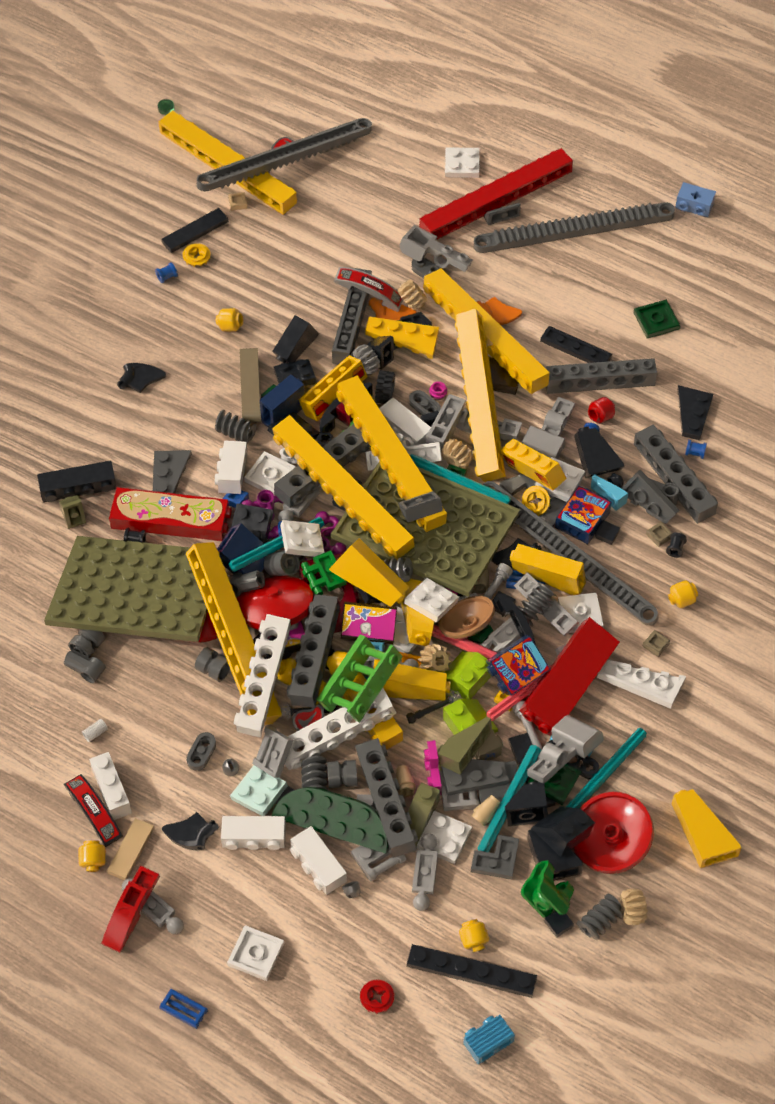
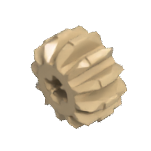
(412, 294)
(456, 453)
(435, 658)
(633, 906)

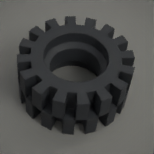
(384, 386)

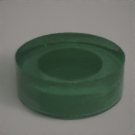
(165, 106)

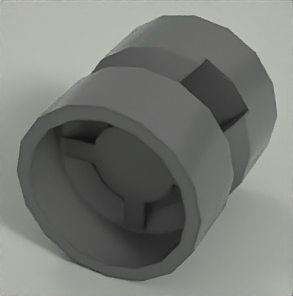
(281, 564)
(86, 642)
(211, 663)
(342, 774)

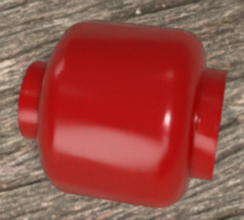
(601, 410)

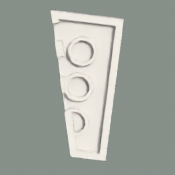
(651, 685)

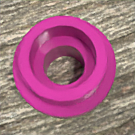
(438, 386)

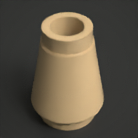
(405, 781)
(486, 810)

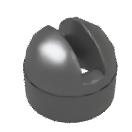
(226, 769)
(351, 889)

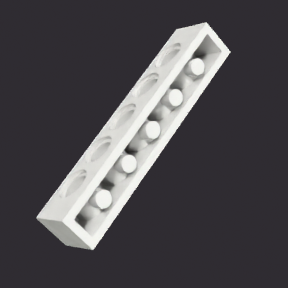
(254, 724)
(326, 725)

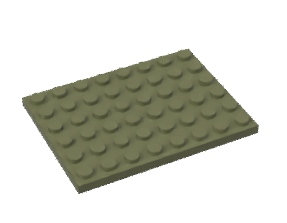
(449, 554)
(128, 590)

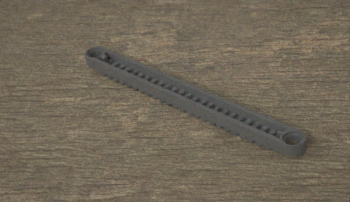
(283, 155)
(574, 227)
(594, 572)

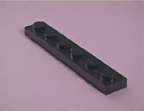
(471, 971)

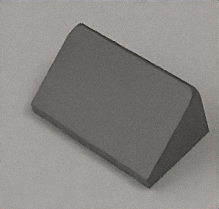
(502, 214)
(421, 506)

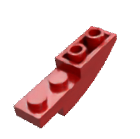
(128, 909)

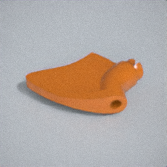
(500, 312)
(387, 313)

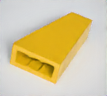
(550, 568)
(369, 573)
(418, 625)
(416, 683)
(703, 830)

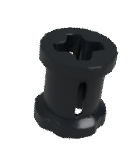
(136, 536)
(676, 545)

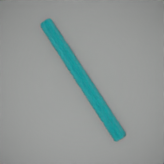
(457, 478)
(263, 550)
(608, 769)
(500, 815)

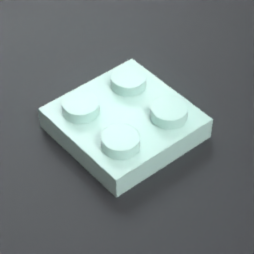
(258, 791)

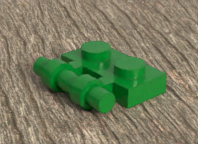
(322, 565)

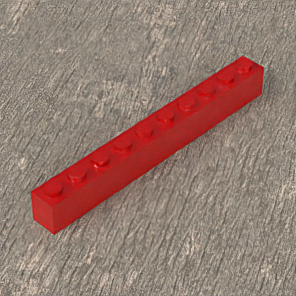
(497, 194)

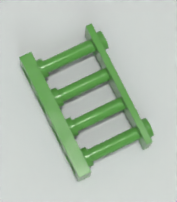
(348, 670)

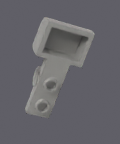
(419, 242)
(548, 439)
(571, 738)

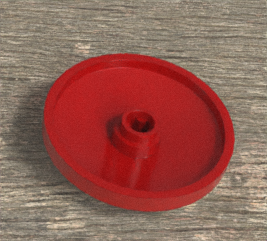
(279, 597)
(620, 833)

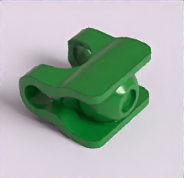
(544, 894)

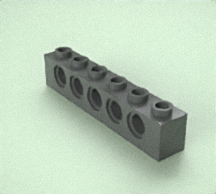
(350, 323)
(601, 375)
(342, 448)
(689, 486)
(327, 608)
(401, 842)

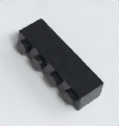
(76, 481)

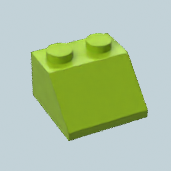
(468, 673)
(464, 714)

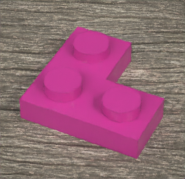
(431, 765)

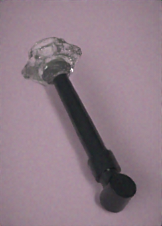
(452, 697)
(288, 710)

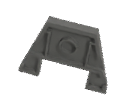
(518, 482)

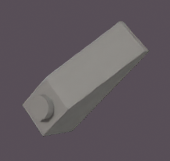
(446, 421)

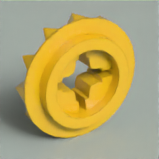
(191, 251)
(530, 495)

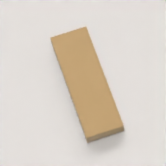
(130, 849)

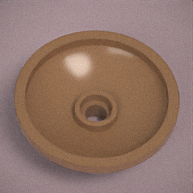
(467, 617)

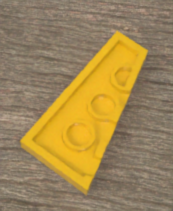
(410, 335)

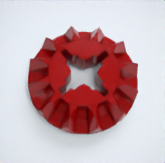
(378, 987)

